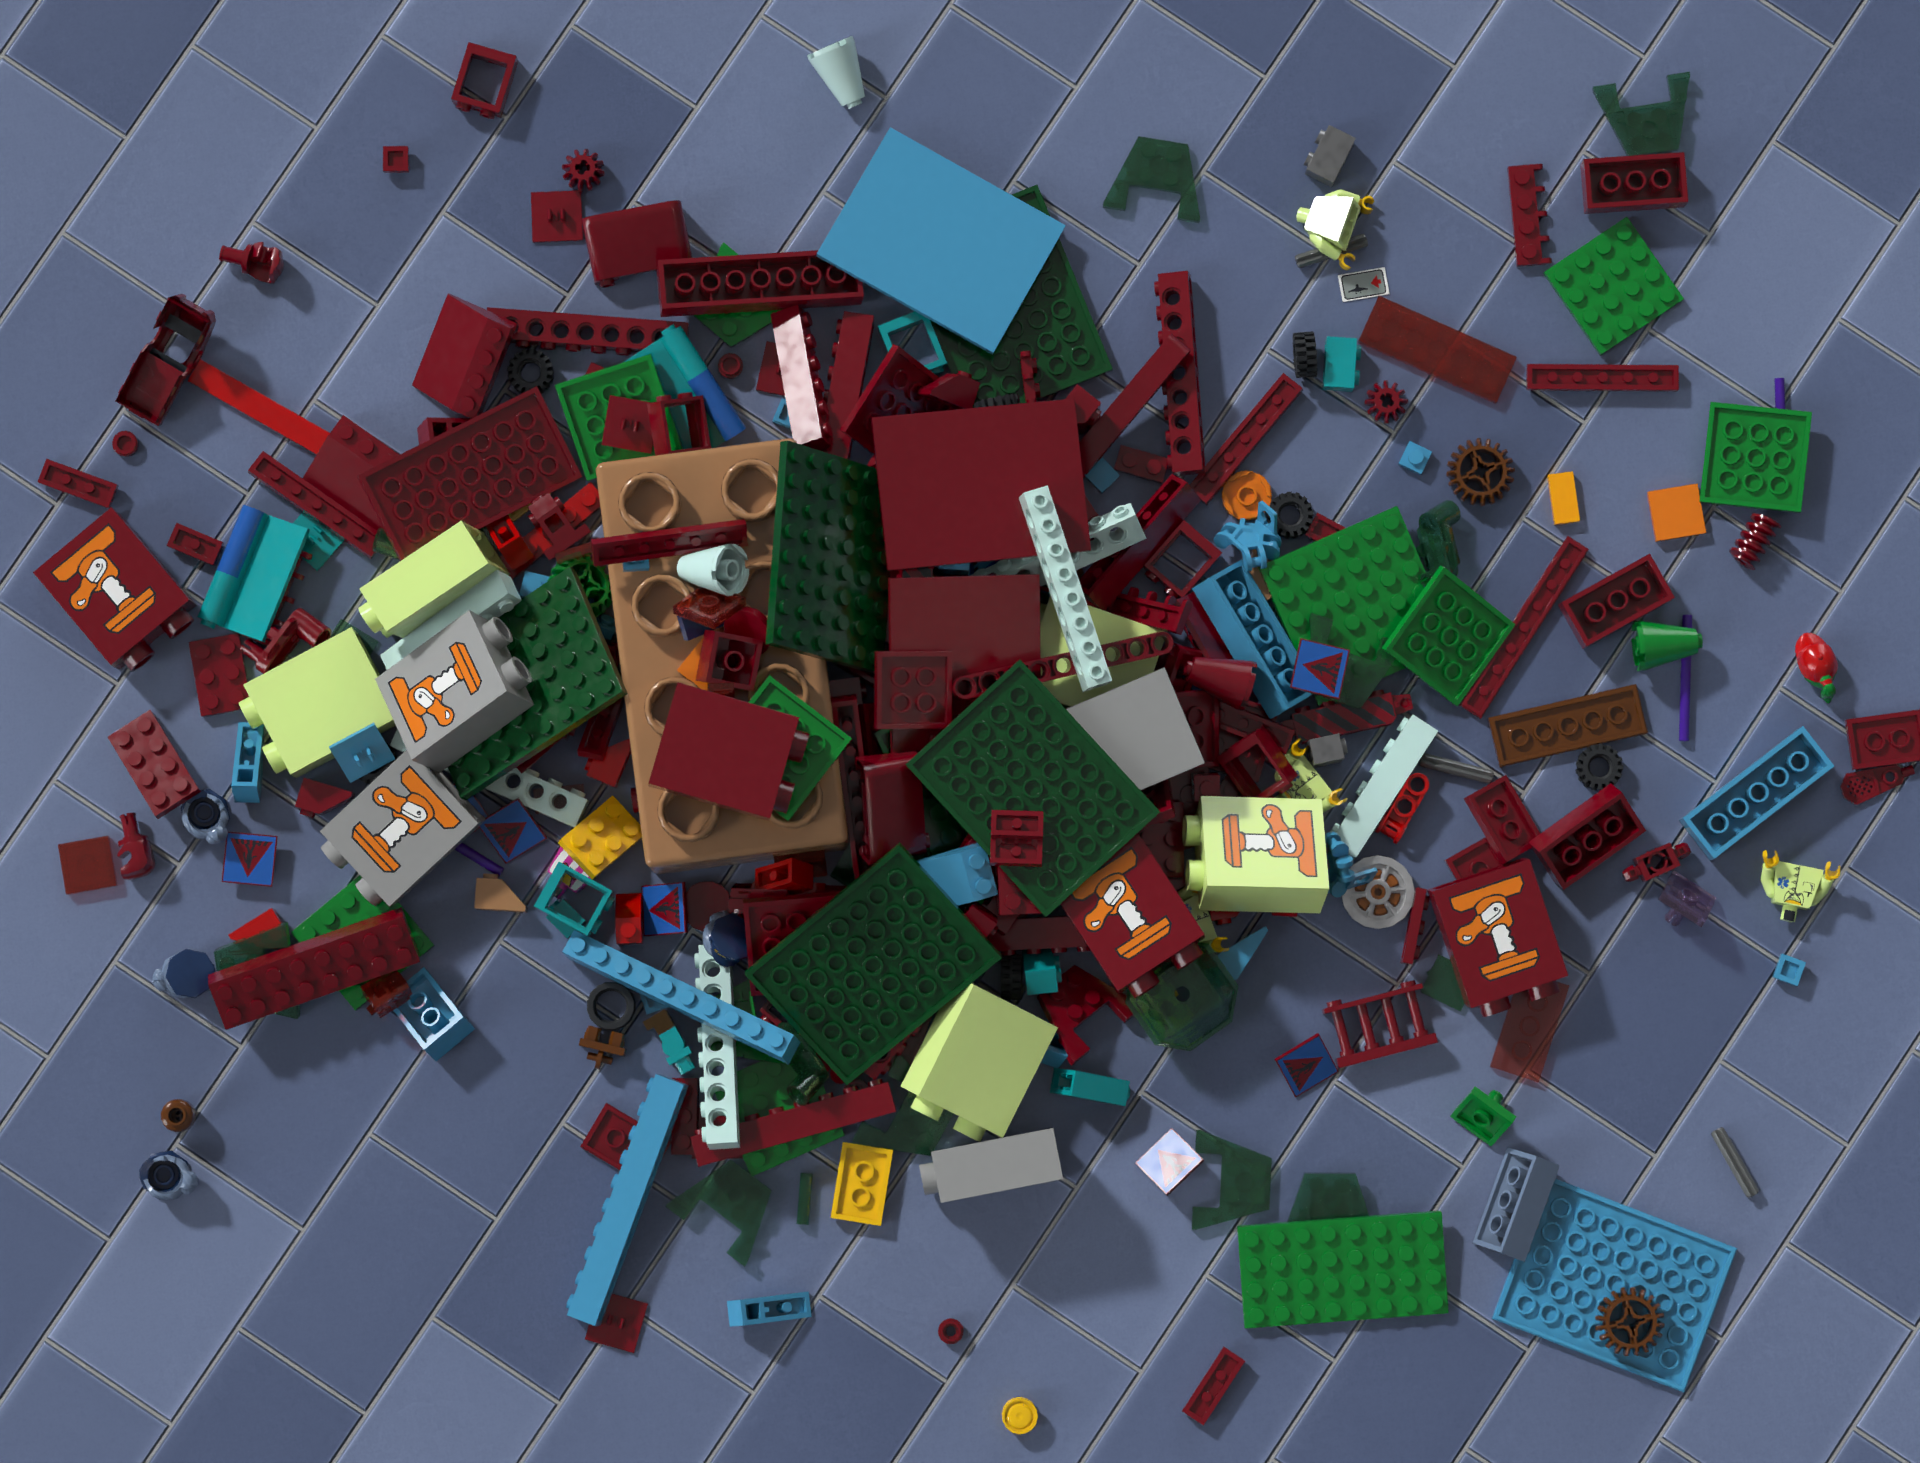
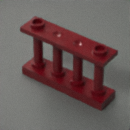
(1397, 1042)

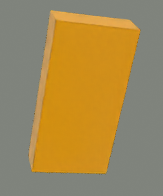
(1563, 498)

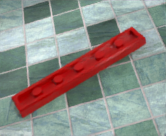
(258, 406)

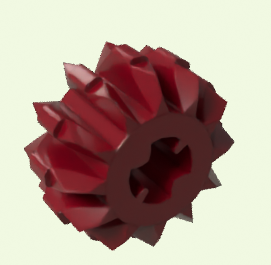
(577, 163)
(1395, 401)

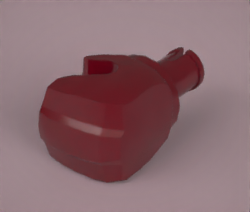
(256, 260)
(139, 846)

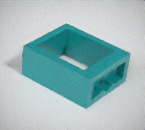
(906, 322)
(553, 885)

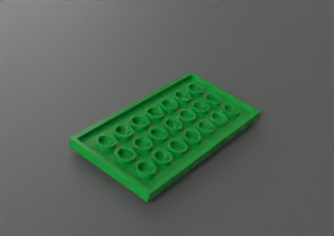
(1342, 1269)

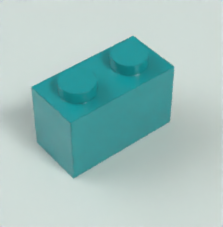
(1340, 364)
(1041, 972)

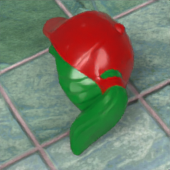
(1817, 663)

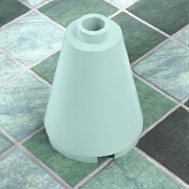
(840, 71)
(716, 569)

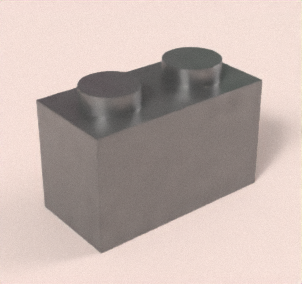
(1329, 156)
(1326, 750)

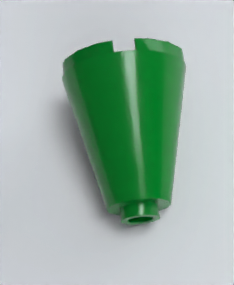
(1662, 643)

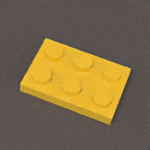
(602, 837)
(861, 1183)

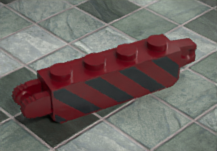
(1333, 718)

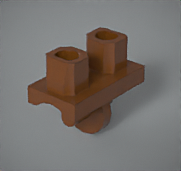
(615, 1045)

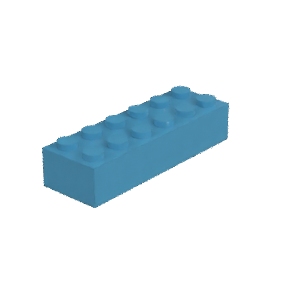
(1252, 635)
(1756, 793)

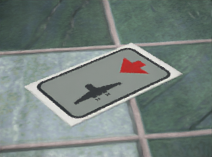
(1363, 284)

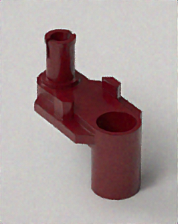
(283, 641)

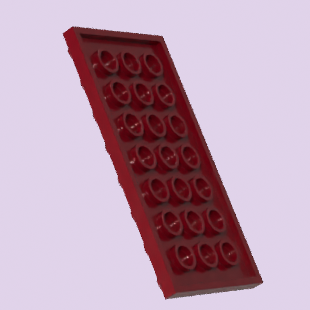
(470, 473)

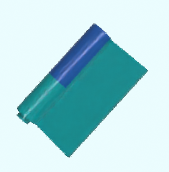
(684, 371)
(253, 574)

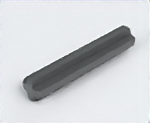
(1315, 256)
(1456, 768)
(1735, 1162)

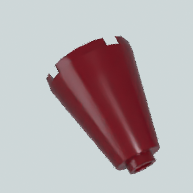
(1222, 678)

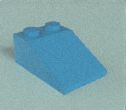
(962, 873)
(433, 1016)

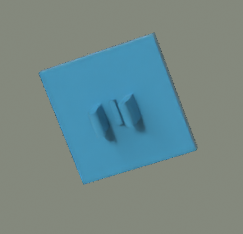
(362, 752)

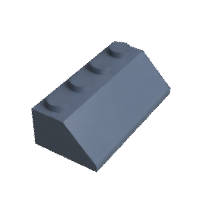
(1516, 1204)

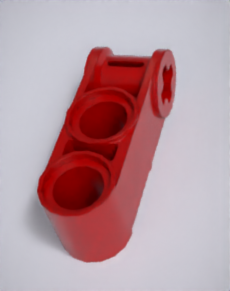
(1394, 817)

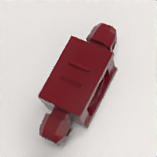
(1631, 873)

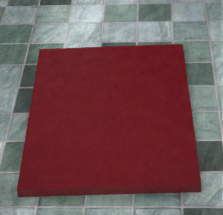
(958, 477)
(978, 618)

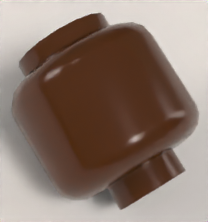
(169, 1115)

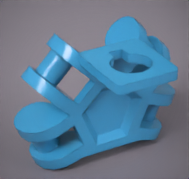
(1253, 536)
(1340, 874)

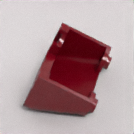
(635, 240)
(891, 805)

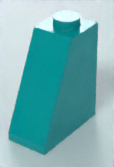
(1090, 1086)

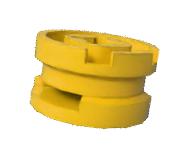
(1019, 1415)

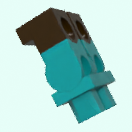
(672, 1041)

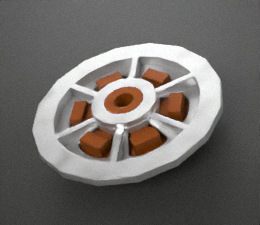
(1383, 899)

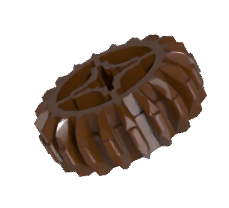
(1484, 482)
(1633, 1332)

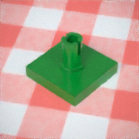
(1483, 1115)

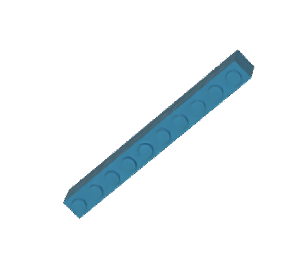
(681, 997)
(627, 1199)

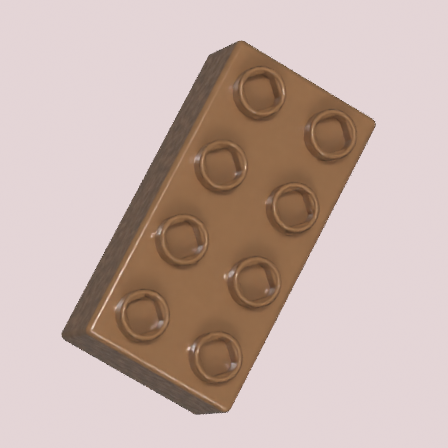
(685, 492)

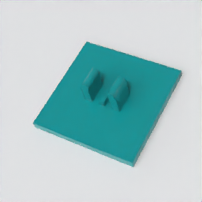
(320, 541)

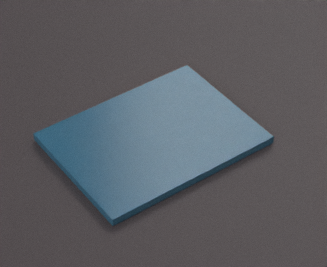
(941, 240)
(1597, 1247)

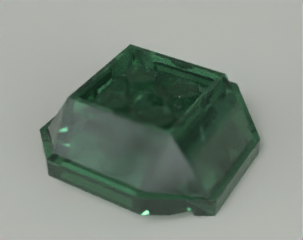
(1195, 1020)

